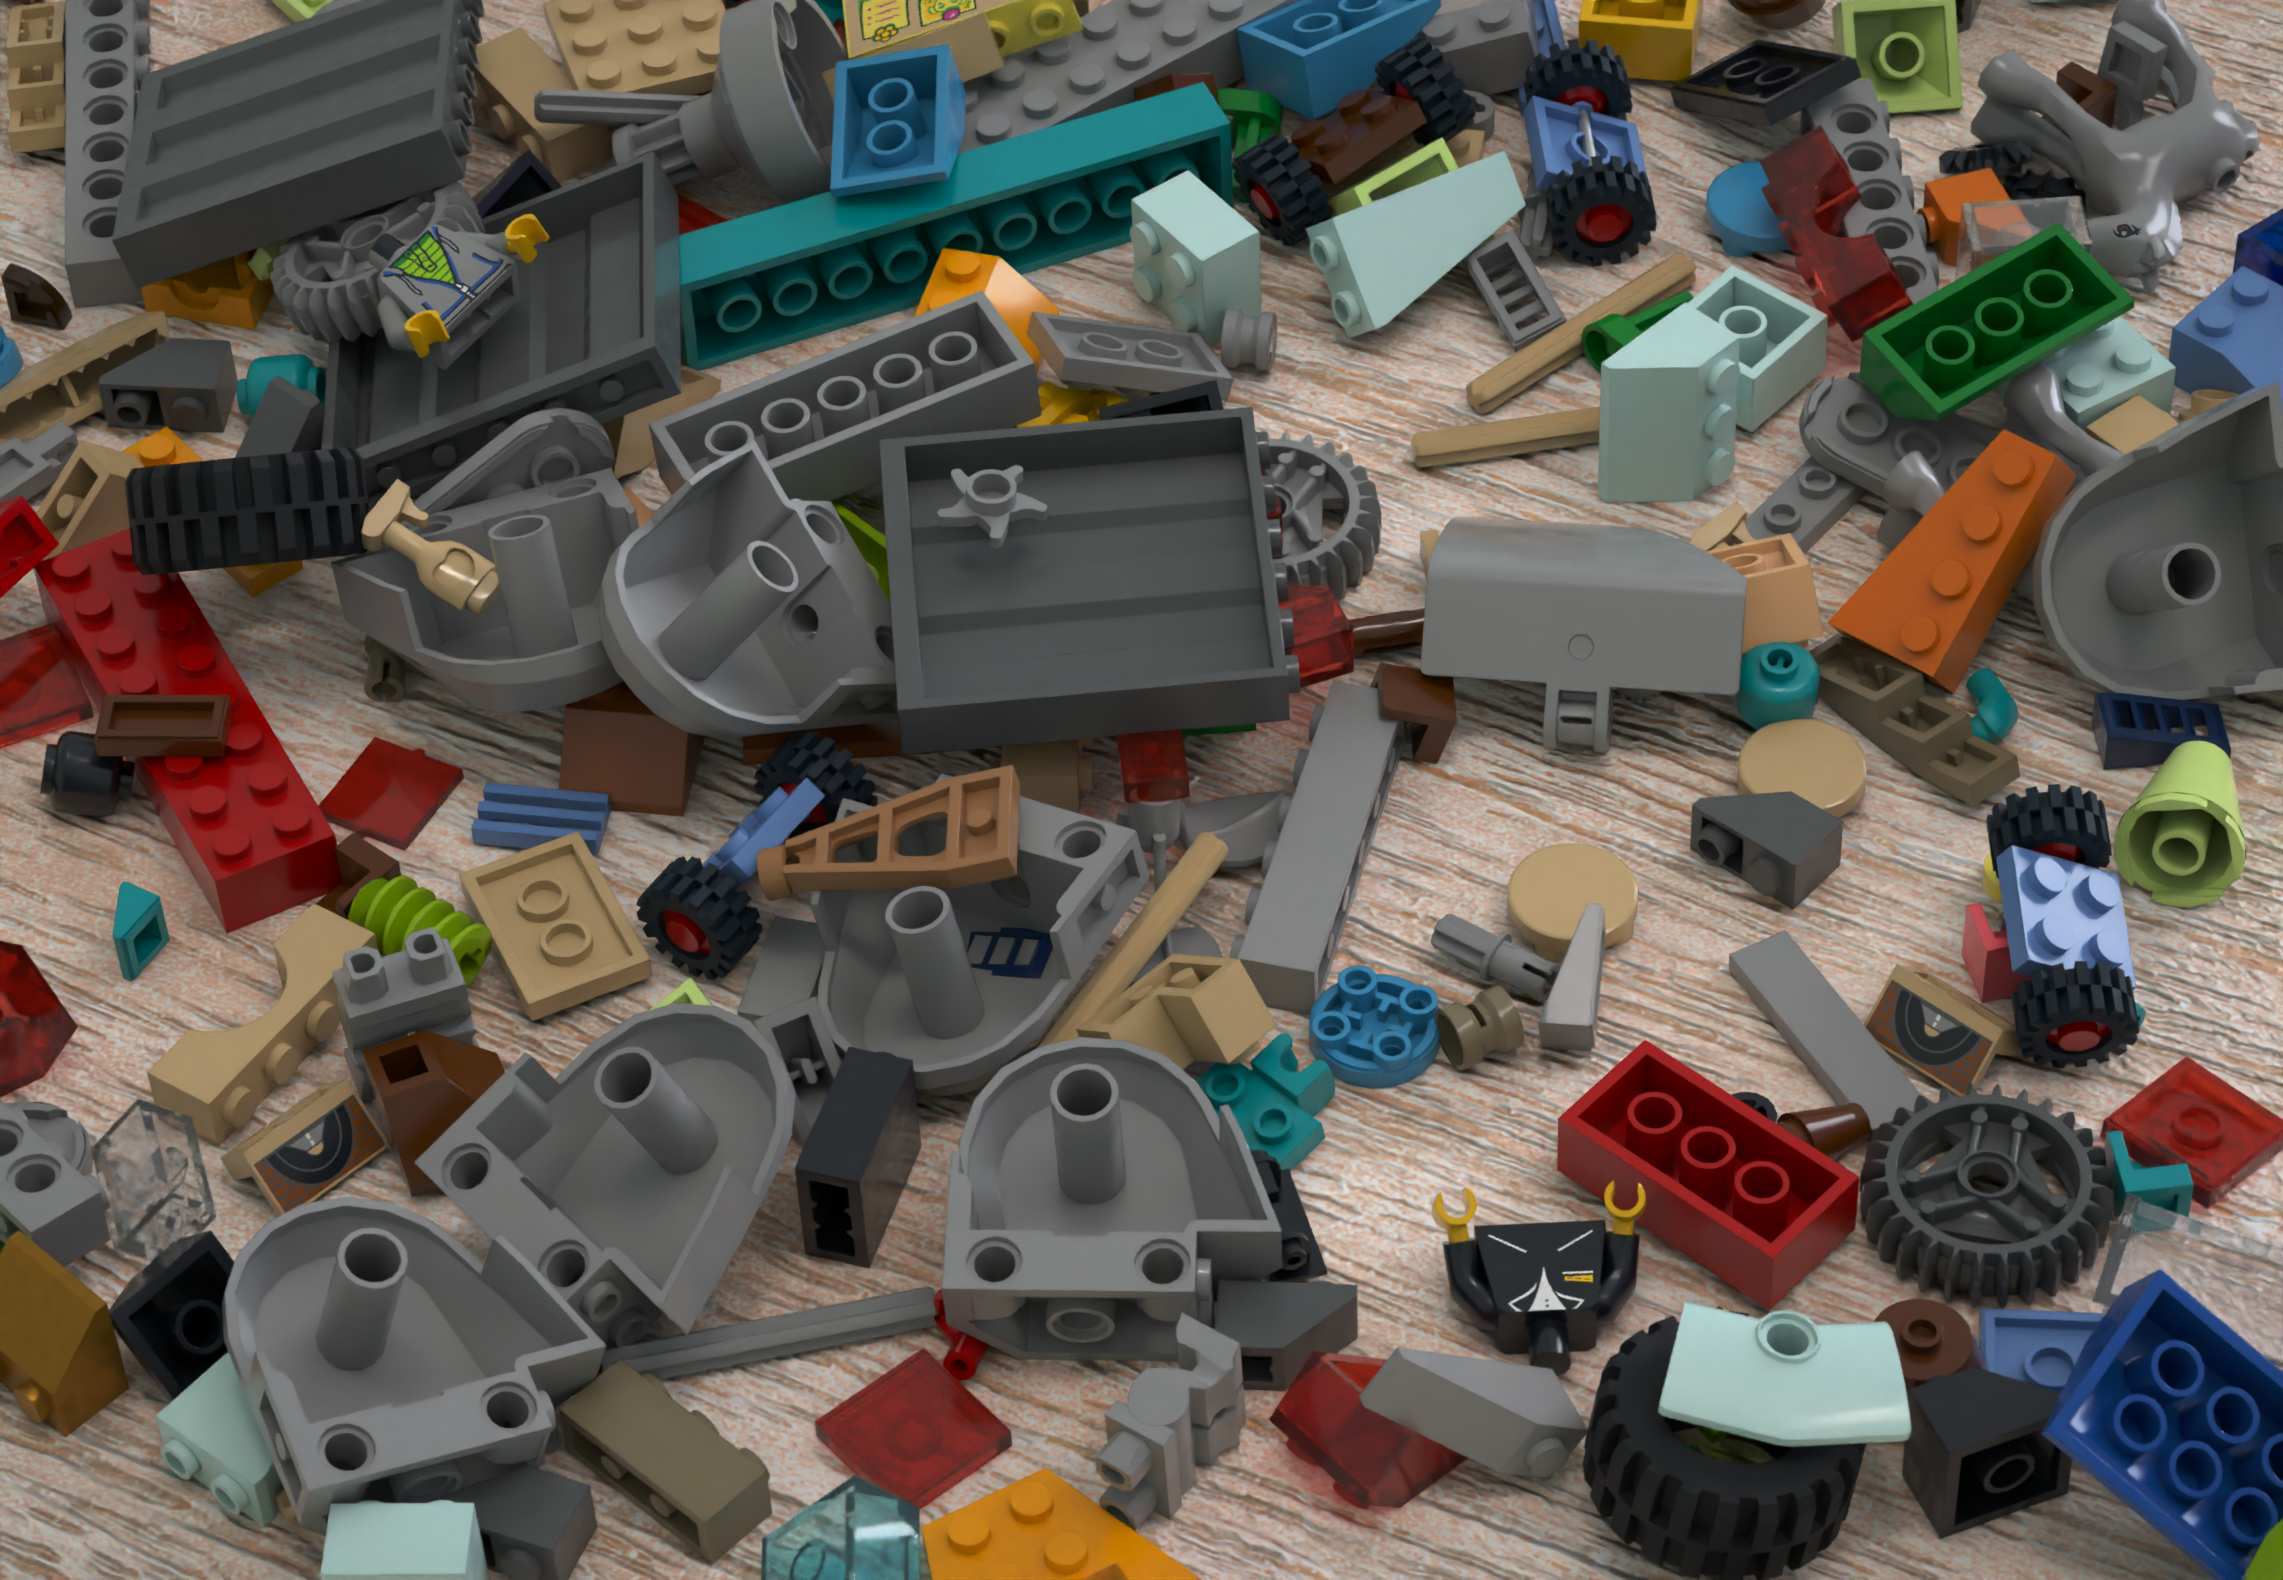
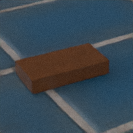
(163, 725)

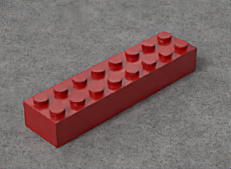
(235, 817)

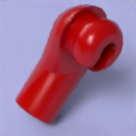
(965, 1351)

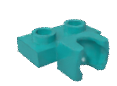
(1274, 1100)

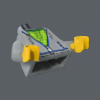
(450, 285)

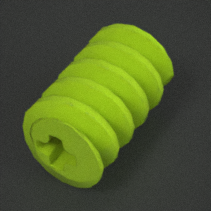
(400, 907)

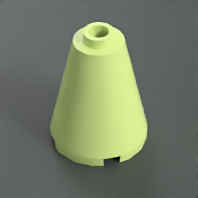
(2184, 829)

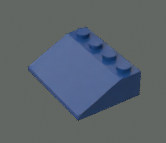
(2178, 1424)

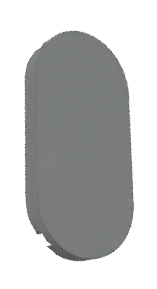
(1863, 441)
(526, 455)

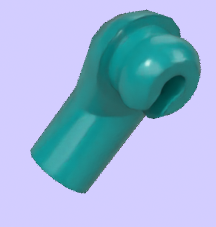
(1996, 707)

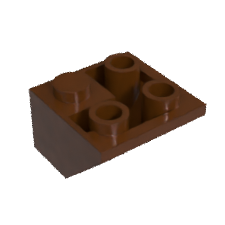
(422, 1089)

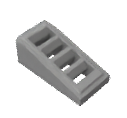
(1496, 257)
(1573, 1002)

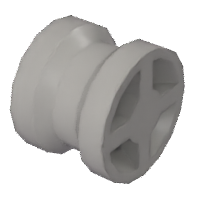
(1249, 339)

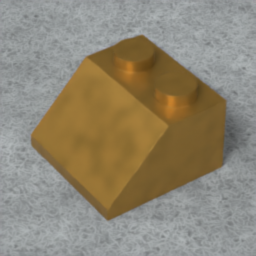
(54, 1340)

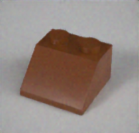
(628, 752)

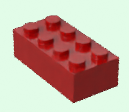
(1712, 1171)

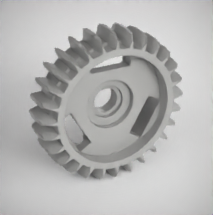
(342, 255)
(1316, 480)

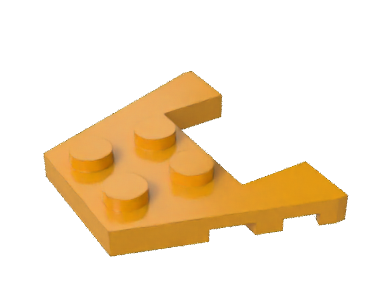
(1041, 1533)

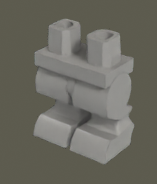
(400, 995)
(1172, 1425)

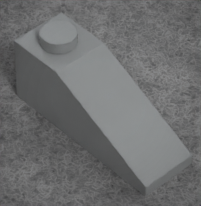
(1485, 1409)

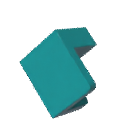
(2160, 1186)

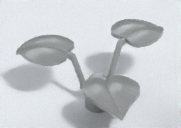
(1239, 821)

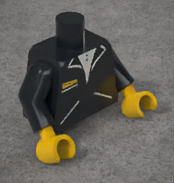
(1542, 1283)

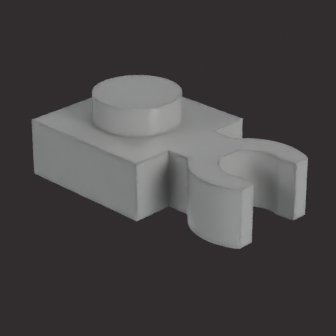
(2134, 65)

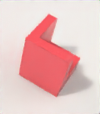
(1988, 957)

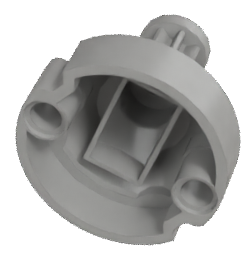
(764, 106)

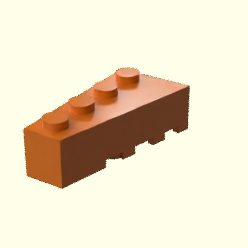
(1959, 563)

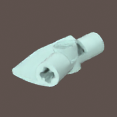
(1786, 1378)

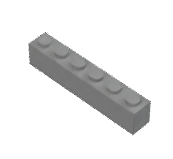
(1320, 848)

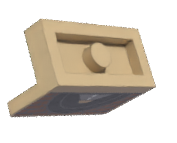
(1939, 1029)
(308, 1147)

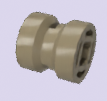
(1479, 1028)

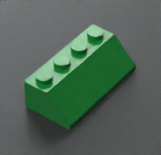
(1989, 326)

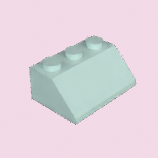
(1669, 411)

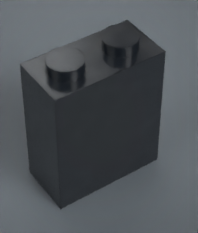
(858, 1157)

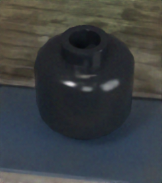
(83, 781)

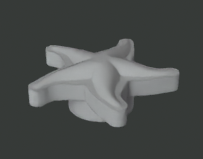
(991, 502)

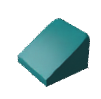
(138, 929)

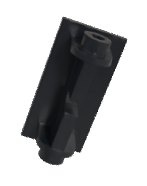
(1299, 1247)

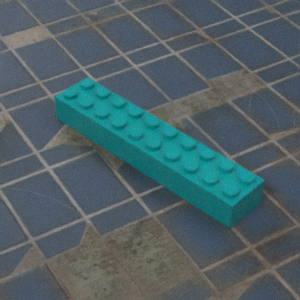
(873, 252)

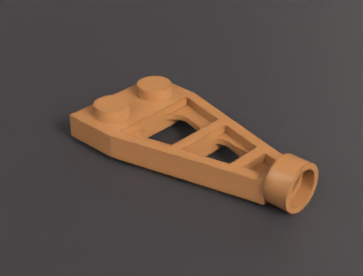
(979, 841)

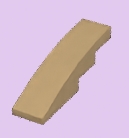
(37, 76)

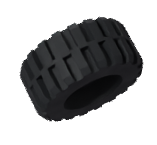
(247, 510)
(1697, 1508)

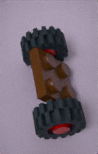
(1286, 177)

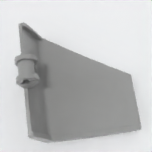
(1582, 615)

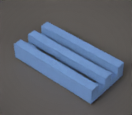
(543, 811)

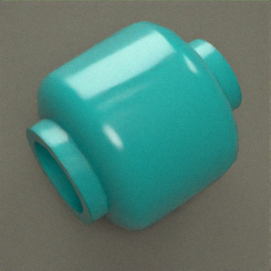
(294, 368)
(1777, 684)

